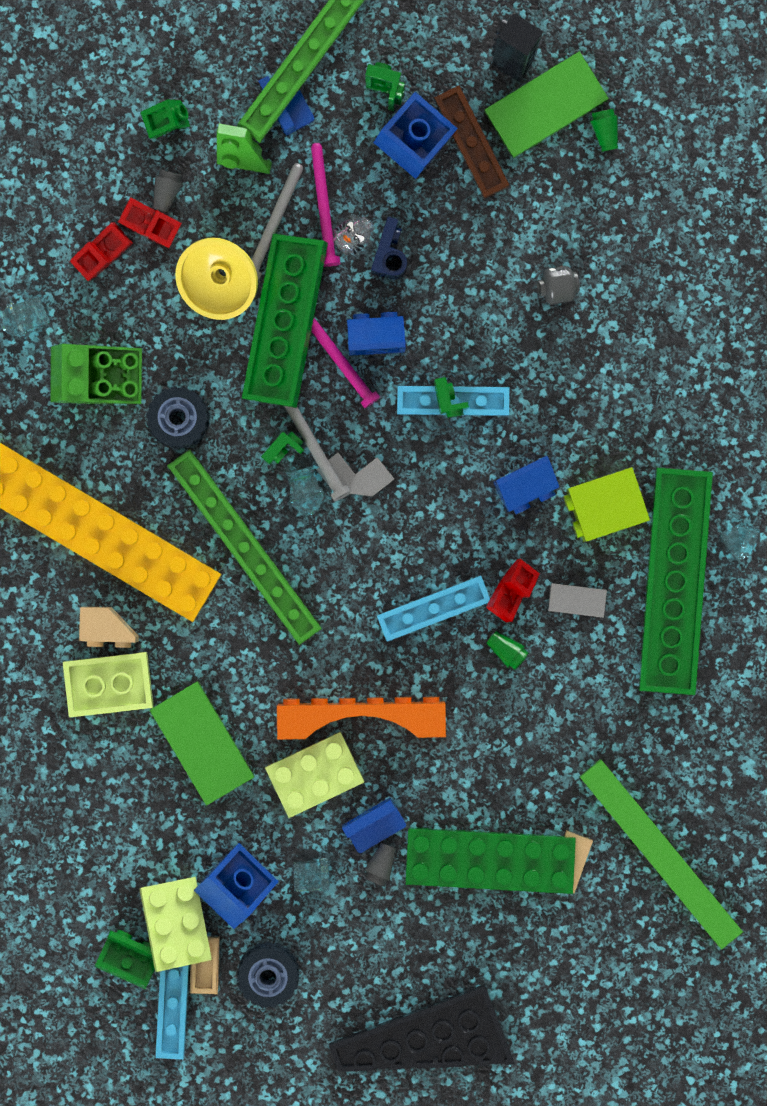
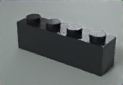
(515, 46)

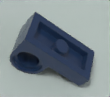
(384, 252)

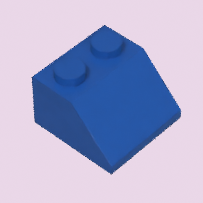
(415, 135)
(376, 335)
(526, 485)
(236, 886)

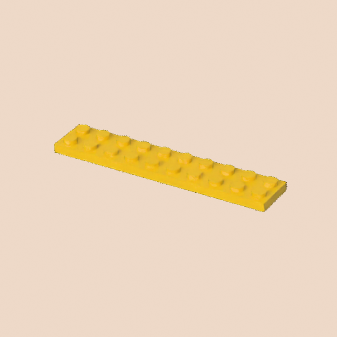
(103, 536)

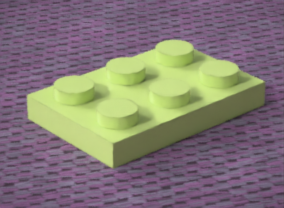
(108, 684)
(314, 774)
(175, 924)

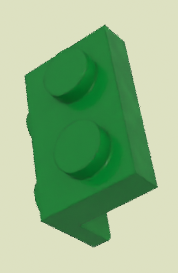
(383, 79)
(127, 959)

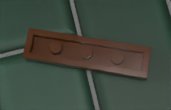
(472, 142)

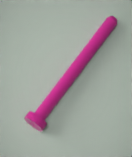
(323, 205)
(367, 396)

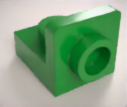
(165, 118)
(444, 395)
(277, 450)

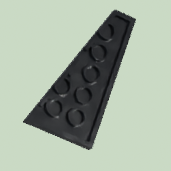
(435, 1036)

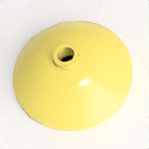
(206, 288)

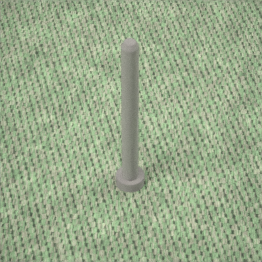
(276, 216)
(339, 490)

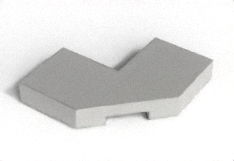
(365, 482)

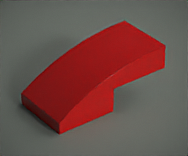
(149, 222)
(101, 251)
(513, 587)

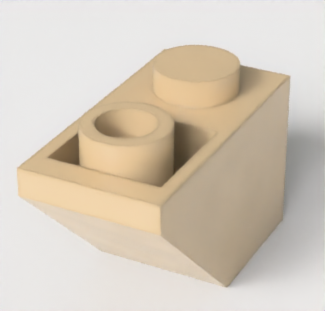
(105, 625)

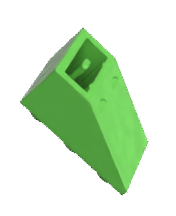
(96, 374)

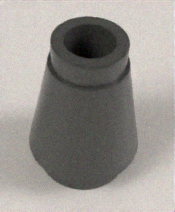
(165, 190)
(380, 865)

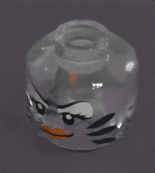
(354, 235)

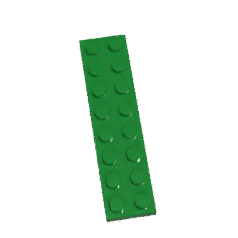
(675, 581)

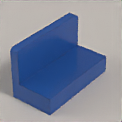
(296, 113)
(374, 825)

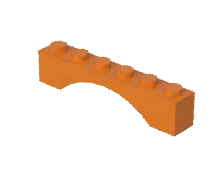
(300, 720)

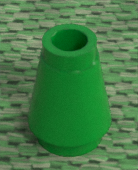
(606, 129)
(508, 650)

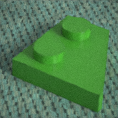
(239, 150)

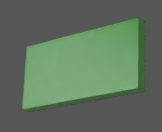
(546, 105)
(202, 743)

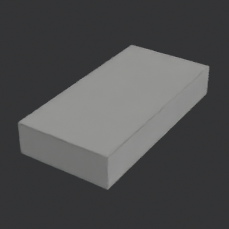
(577, 600)

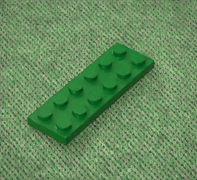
(284, 320)
(490, 860)

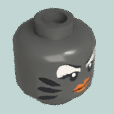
(558, 285)

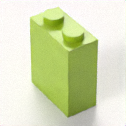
(606, 505)

